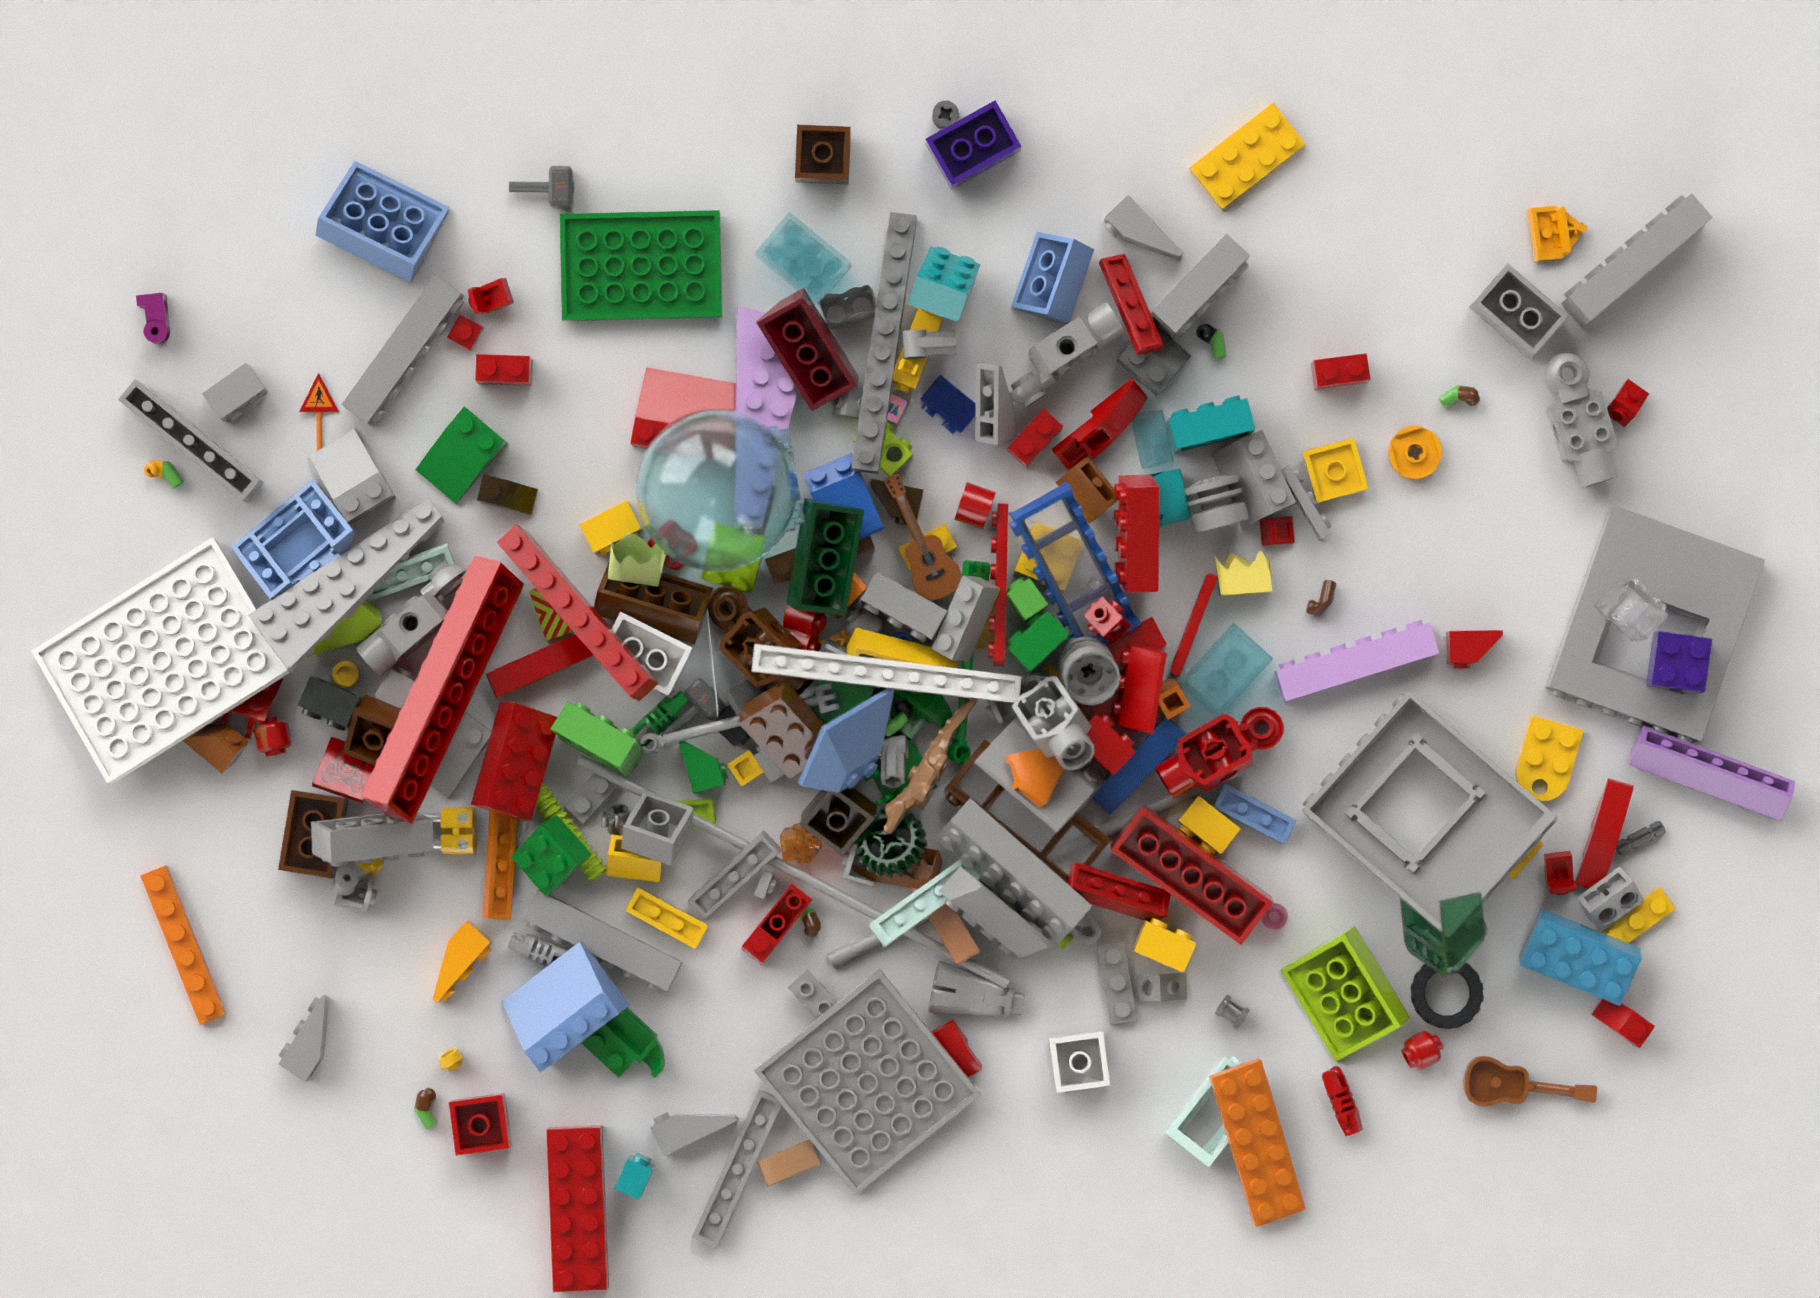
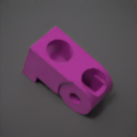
(157, 318)

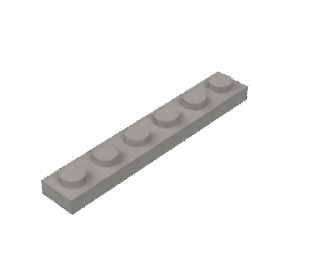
(737, 1169)

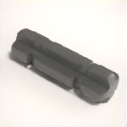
(1640, 837)

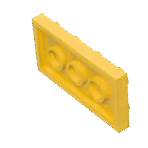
(1247, 156)

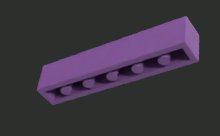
(1712, 773)

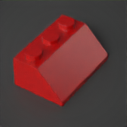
(1139, 687)

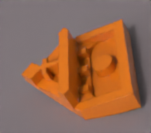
(1035, 774)

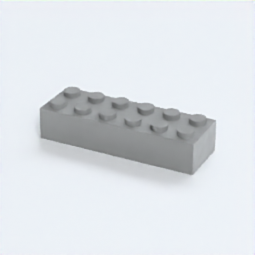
(1642, 254)
(1013, 871)

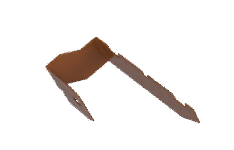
(931, 857)

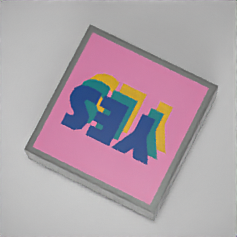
(896, 408)

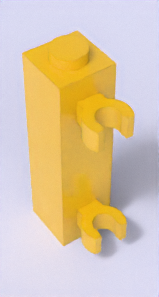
(909, 371)

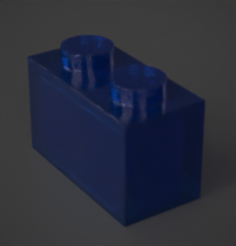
(949, 405)

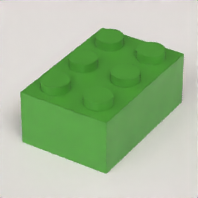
(598, 738)

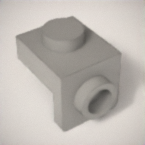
(848, 404)
(1000, 711)
(360, 899)

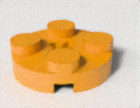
(1428, 459)

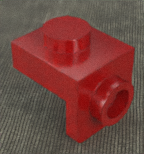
(490, 296)
(1627, 403)
(1559, 872)

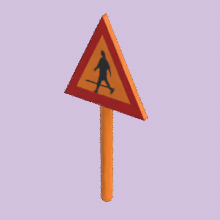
(318, 401)

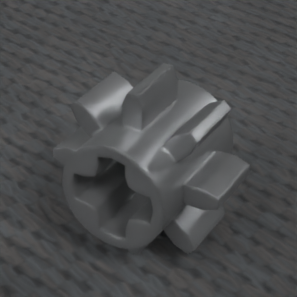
(615, 818)

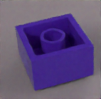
(1679, 662)

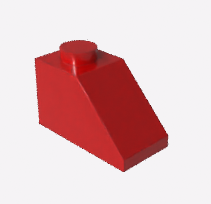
(1469, 646)
(1624, 1022)

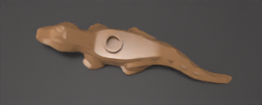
(928, 772)

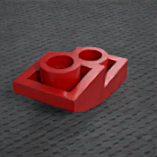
(957, 1046)

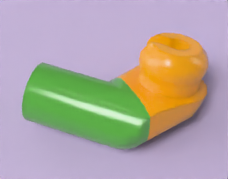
(163, 469)

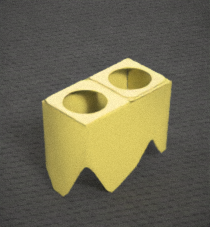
(1242, 577)

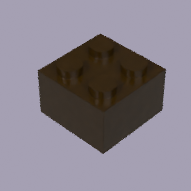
(838, 817)

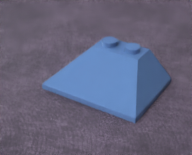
(294, 540)
(849, 746)

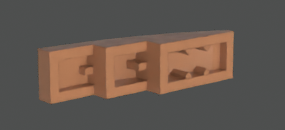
(947, 923)

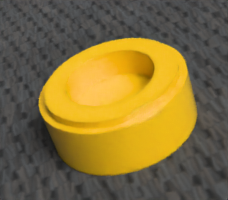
(346, 674)

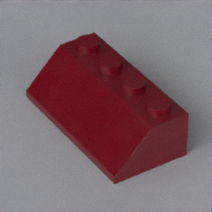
(808, 349)

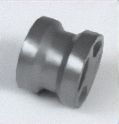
(946, 118)

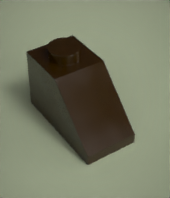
(507, 494)
(913, 496)

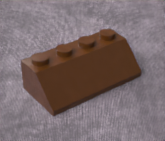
(672, 607)

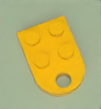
(1547, 755)

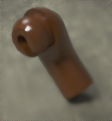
(1324, 601)

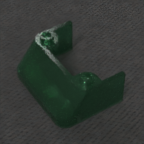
(1461, 934)

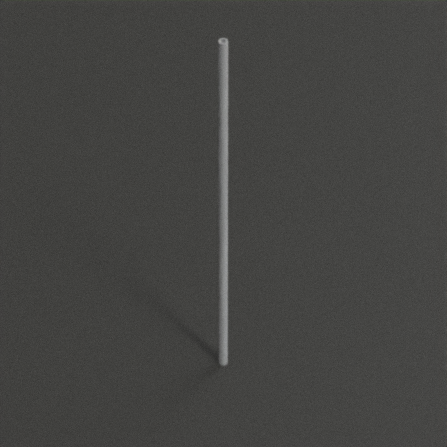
(798, 874)

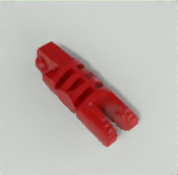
(1342, 1101)

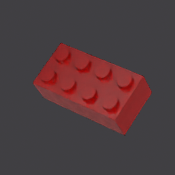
(1137, 533)
(515, 761)

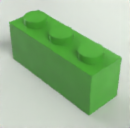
(1025, 599)

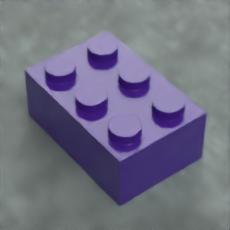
(973, 145)

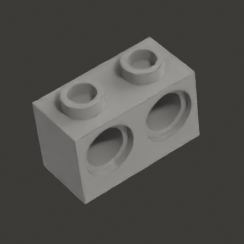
(1610, 899)

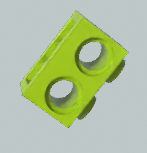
(891, 441)

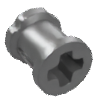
(1232, 1011)

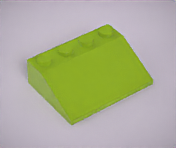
(1345, 994)

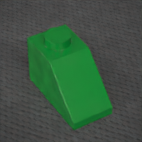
(702, 768)

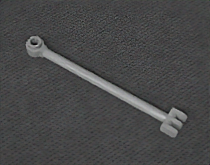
(819, 699)

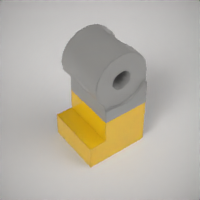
(349, 876)

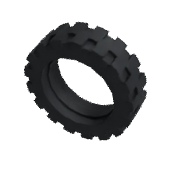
(1447, 1021)

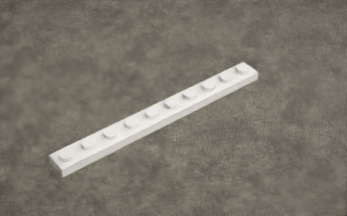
(885, 673)

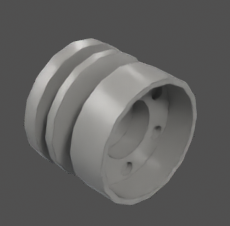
(1216, 503)
(1093, 682)

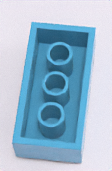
(1580, 956)

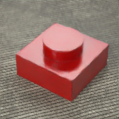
(465, 332)

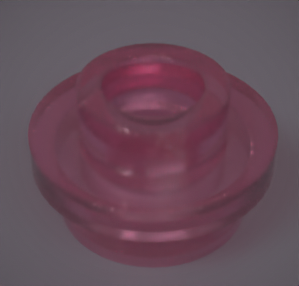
(1283, 917)

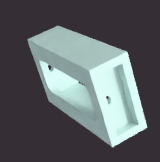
(1176, 1130)

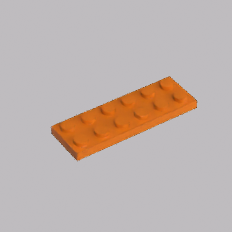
(1257, 1142)

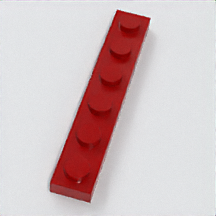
(999, 573)

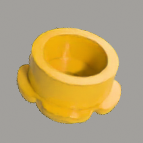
(451, 1059)

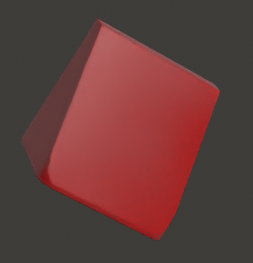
(1277, 531)

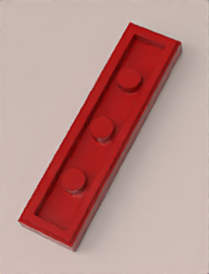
(1131, 304)
(1193, 625)

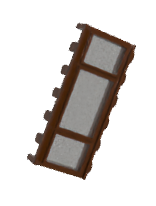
(1074, 842)

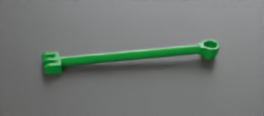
(959, 744)

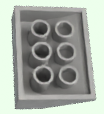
(1071, 792)

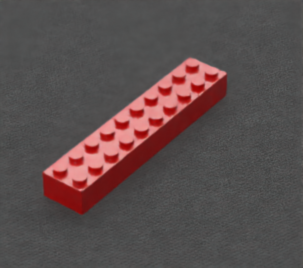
(443, 689)

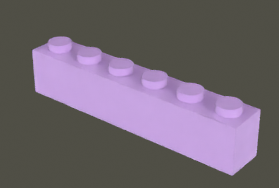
(1357, 661)

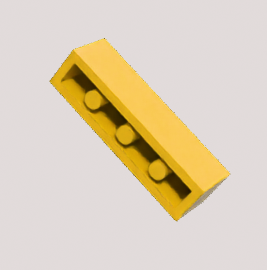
(880, 646)

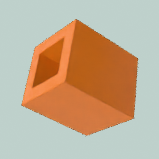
(1172, 698)

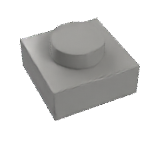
(765, 885)

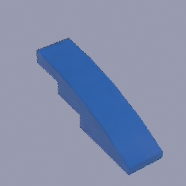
(1139, 766)

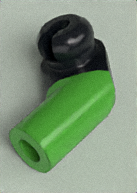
(1213, 337)
(900, 720)

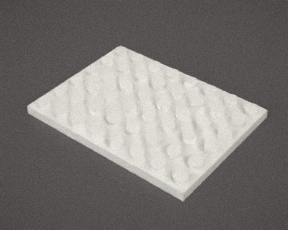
(160, 661)

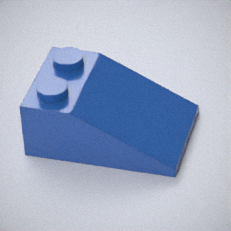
(841, 485)

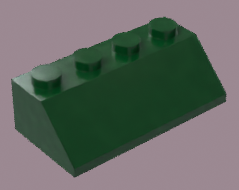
(825, 557)

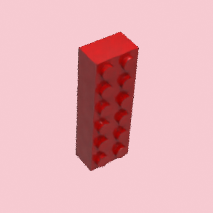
(1191, 873)
(577, 1208)

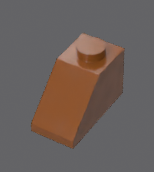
(218, 745)

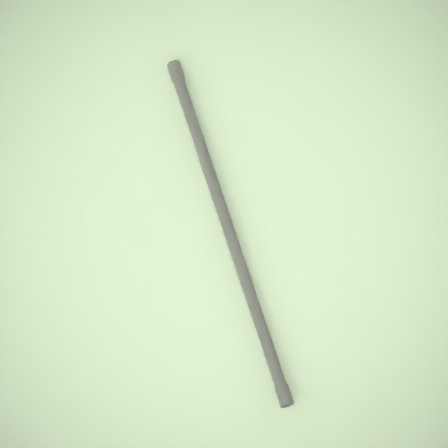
(851, 951)

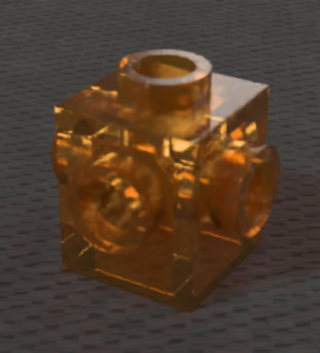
(799, 844)

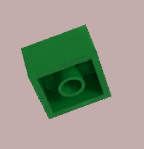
(551, 855)

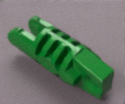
(661, 715)

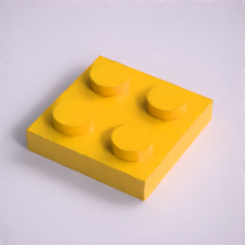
(1335, 470)

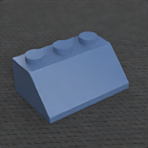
(1052, 277)

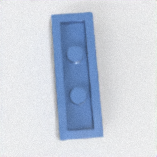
(1254, 813)

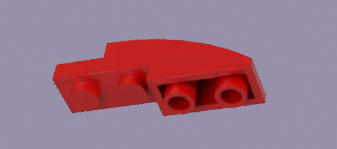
(1104, 427)

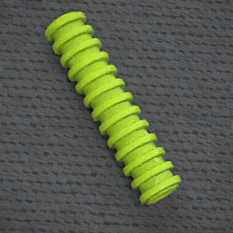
(549, 808)

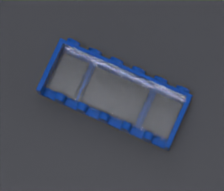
(1068, 559)

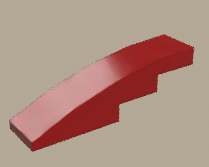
(537, 665)
(1604, 833)

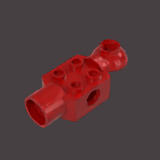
(1218, 751)

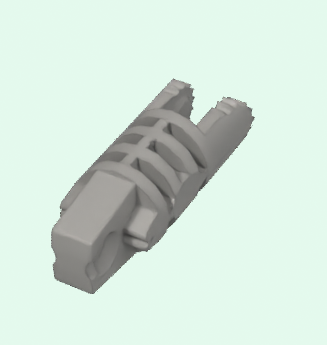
(535, 948)

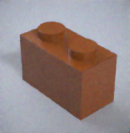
(1090, 489)

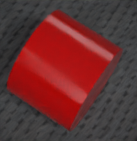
(975, 506)

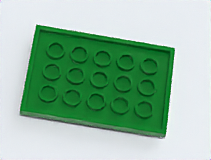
(641, 265)

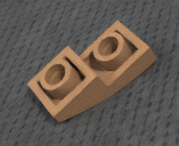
(788, 1163)

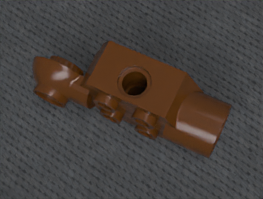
(748, 629)

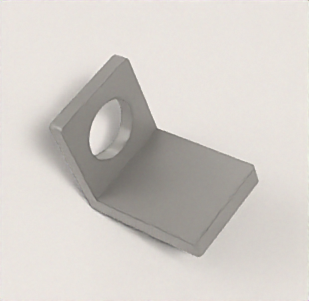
(847, 862)
(1165, 987)

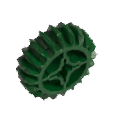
(887, 861)

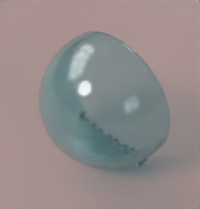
(718, 489)

